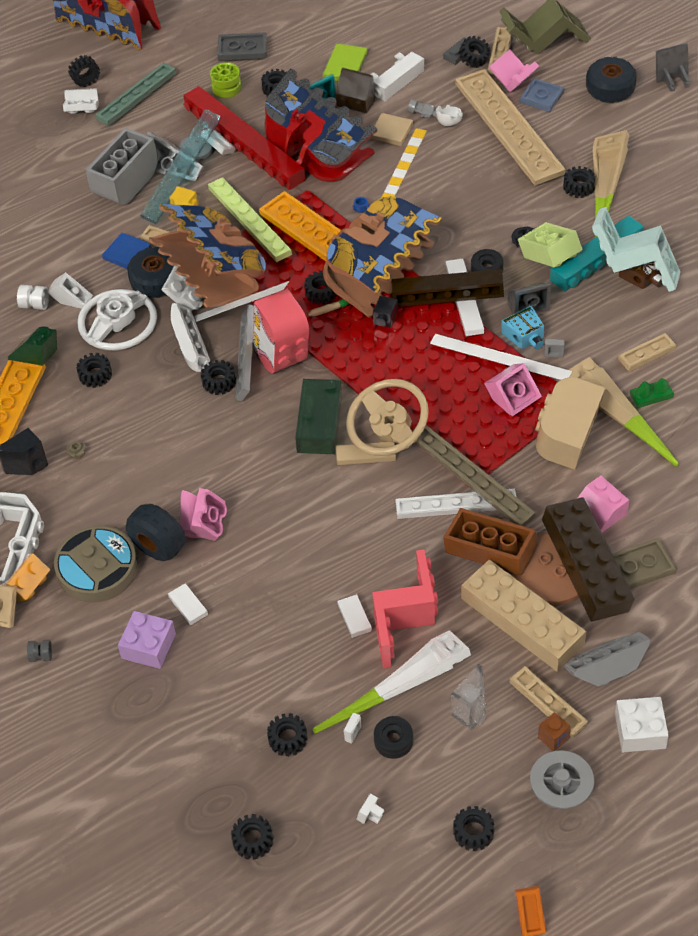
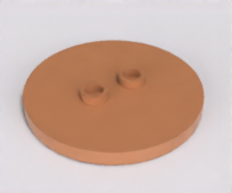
(547, 574)

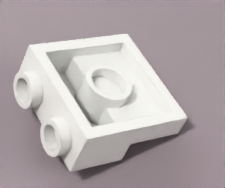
(180, 292)

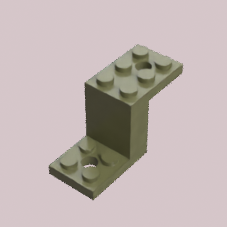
(544, 26)

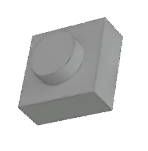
(554, 348)

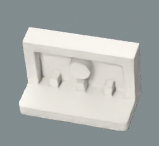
(81, 100)

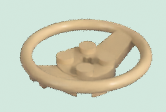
(385, 413)

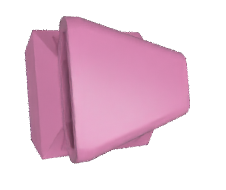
(202, 514)

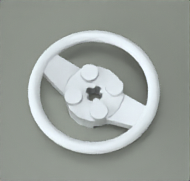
(115, 312)

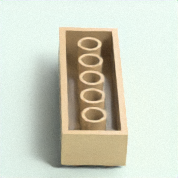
(523, 615)

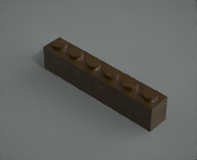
(448, 287)

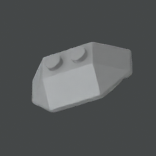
(610, 659)

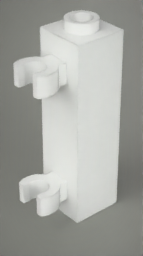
(398, 76)

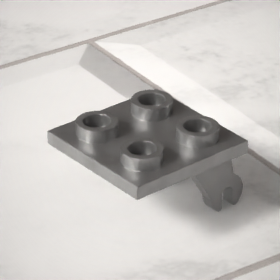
(672, 63)

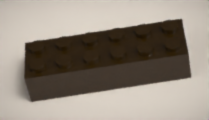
(587, 559)

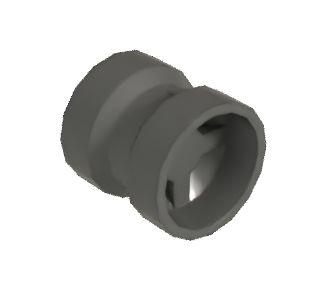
(39, 650)

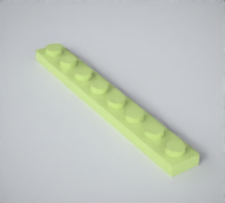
(249, 219)

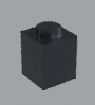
(385, 311)

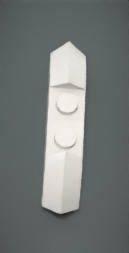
(189, 337)

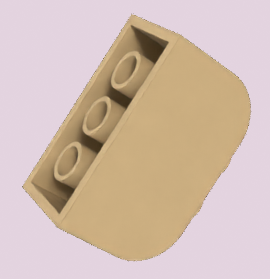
(567, 420)

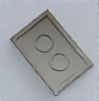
(644, 563)

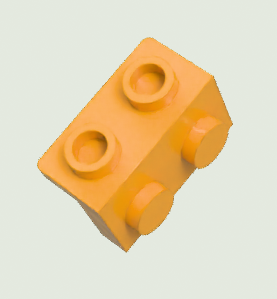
(28, 577)

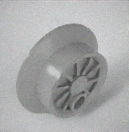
(562, 779)

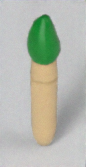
(327, 308)

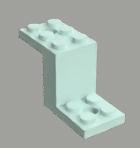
(636, 249)

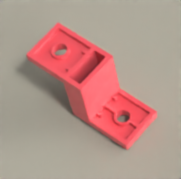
(405, 607)

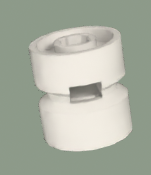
(29, 296)

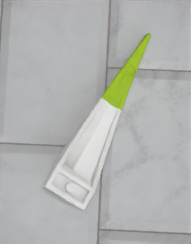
(426, 664)

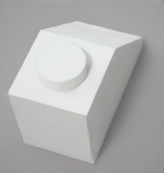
(69, 291)

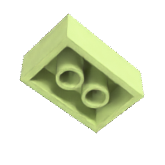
(550, 244)

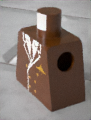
(642, 275)

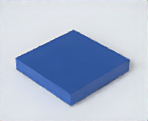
(124, 249)

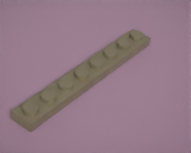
(475, 477)

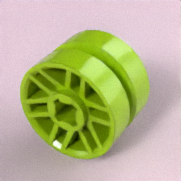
(225, 80)

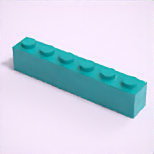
(590, 258)

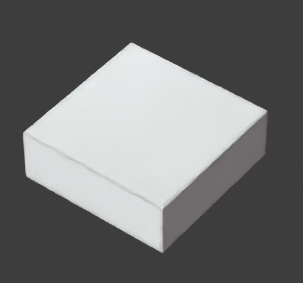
(352, 728)

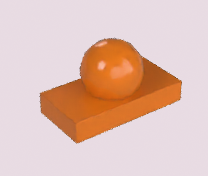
(530, 911)

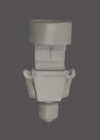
(426, 110)

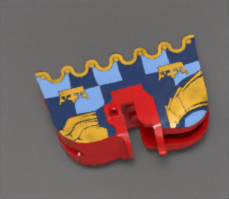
(113, 17)

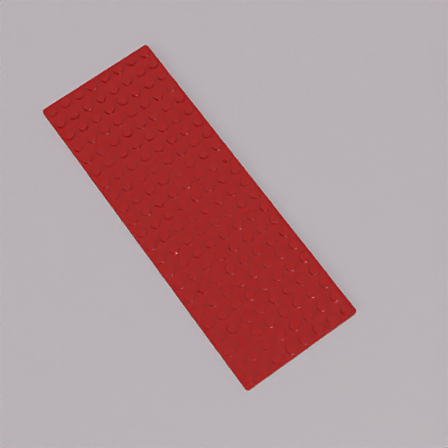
(370, 353)

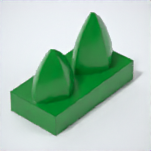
(651, 393)

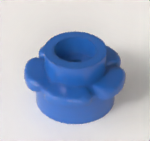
(360, 204)

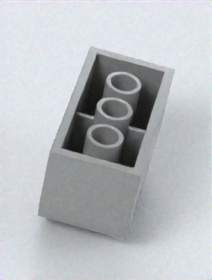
(123, 167)

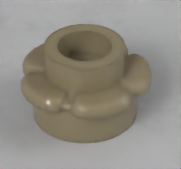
(76, 450)

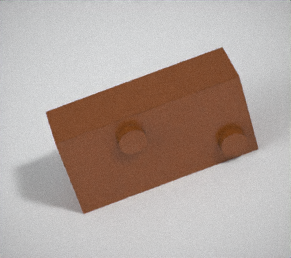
(486, 538)

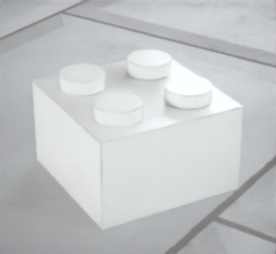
(641, 724)

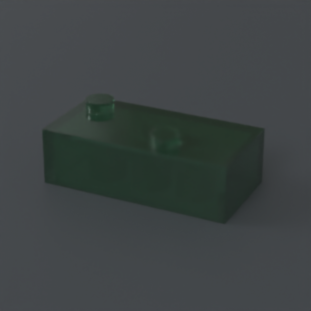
(318, 416)

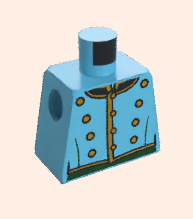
(524, 329)

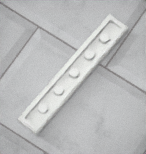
(467, 309)
(442, 504)

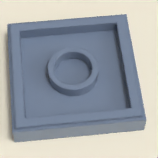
(542, 95)

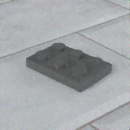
(242, 46)

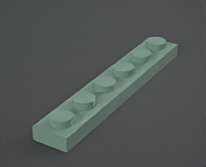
(135, 94)

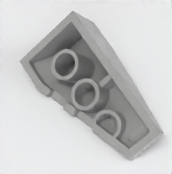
(166, 154)

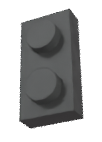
(452, 55)

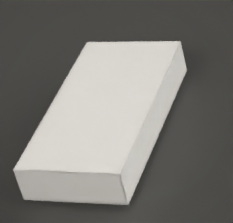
(220, 143)
(188, 604)
(354, 616)

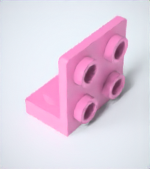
(511, 70)

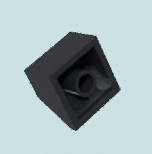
(23, 454)

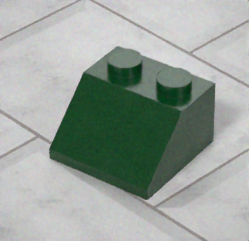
(36, 347)

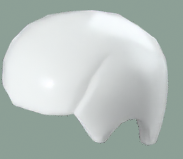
(449, 115)

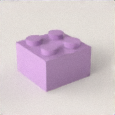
(147, 639)

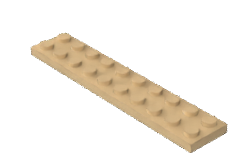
(510, 127)

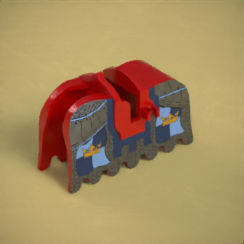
(308, 125)

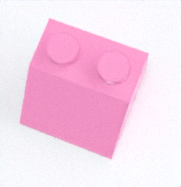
(513, 389)
(605, 502)

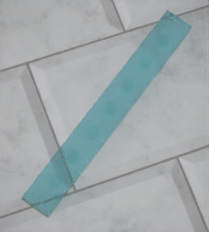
(180, 165)

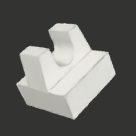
(370, 810)

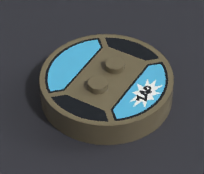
(95, 564)

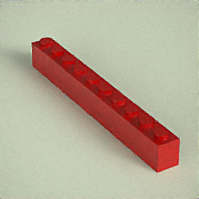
(247, 139)

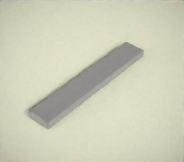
(245, 353)

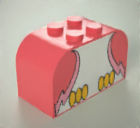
(280, 331)

